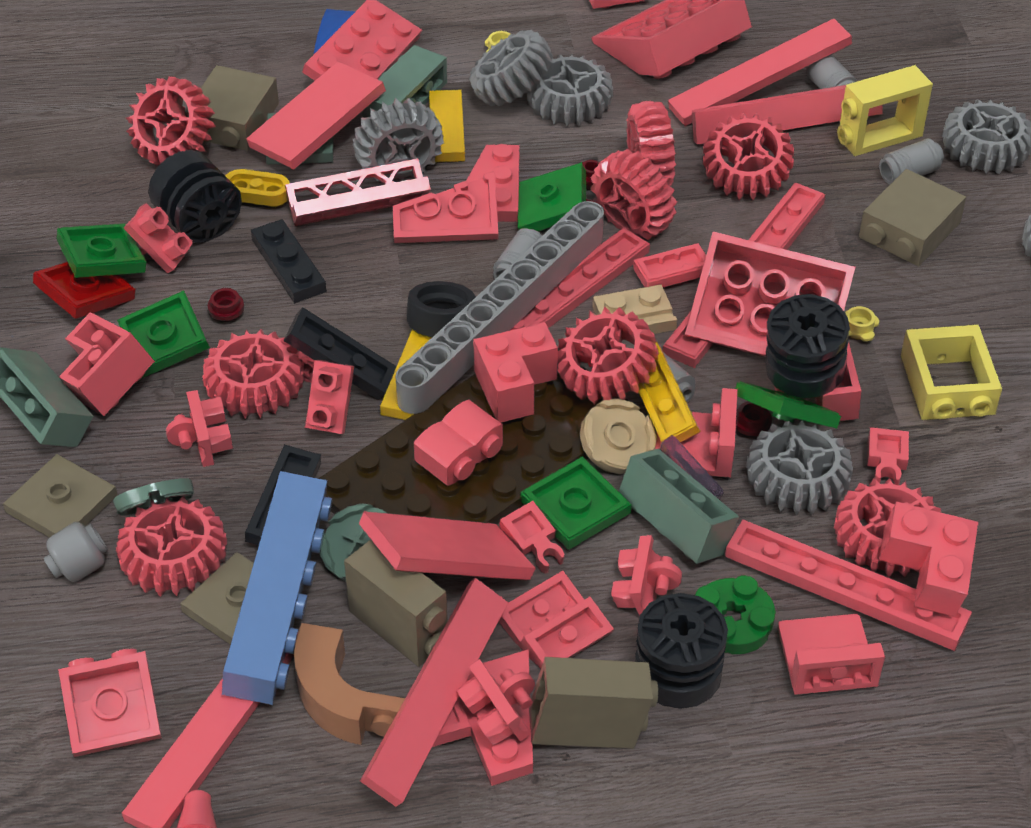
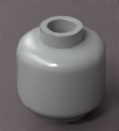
(75, 551)

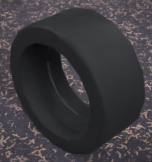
(435, 304)

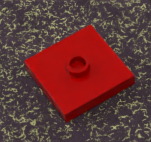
(82, 294)

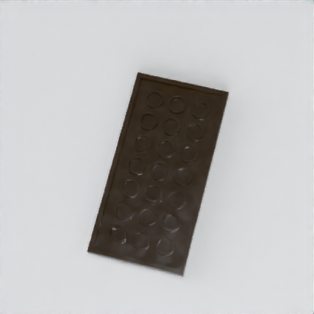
(531, 450)

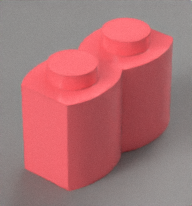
(458, 442)

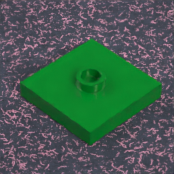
(550, 196)
(100, 250)
(166, 331)
(787, 406)
(577, 502)

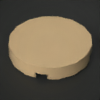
(615, 433)

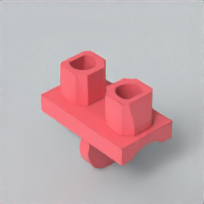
(156, 238)
(329, 397)
(210, 440)
(649, 574)
(503, 719)

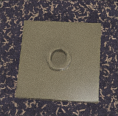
(59, 496)
(220, 597)

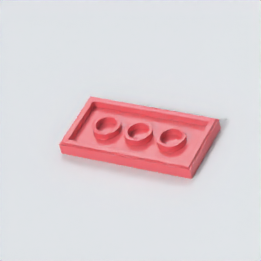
(315, 115)
(446, 546)

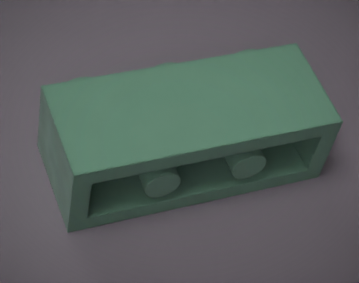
(411, 78)
(41, 399)
(678, 505)

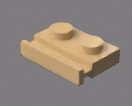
(647, 303)

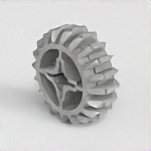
(511, 68)
(572, 91)
(398, 135)
(987, 136)
(799, 467)

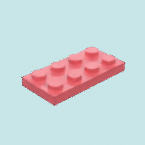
(366, 42)

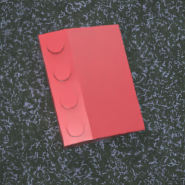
(674, 34)
(750, 279)

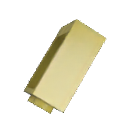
(913, 96)
(950, 346)

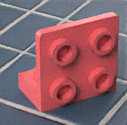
(716, 441)
(829, 654)

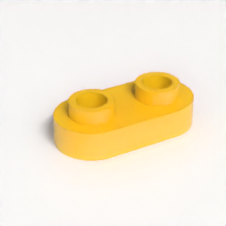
(260, 187)

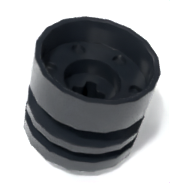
(195, 195)
(807, 345)
(684, 648)

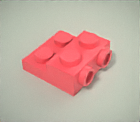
(109, 702)

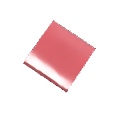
(554, 620)

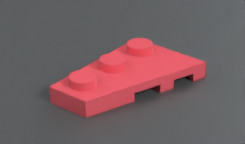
(505, 163)
(451, 215)
(509, 757)

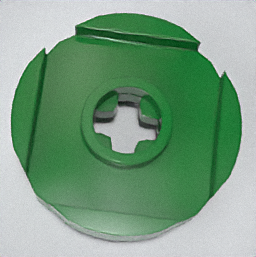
(751, 602)

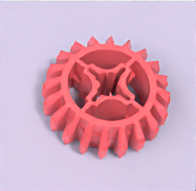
(160, 107)
(652, 136)
(741, 140)
(633, 193)
(612, 363)
(253, 373)
(875, 506)
(171, 545)

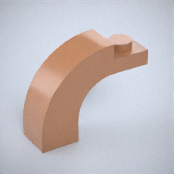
(327, 697)

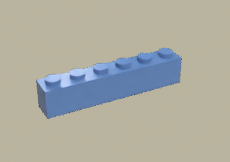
(275, 589)

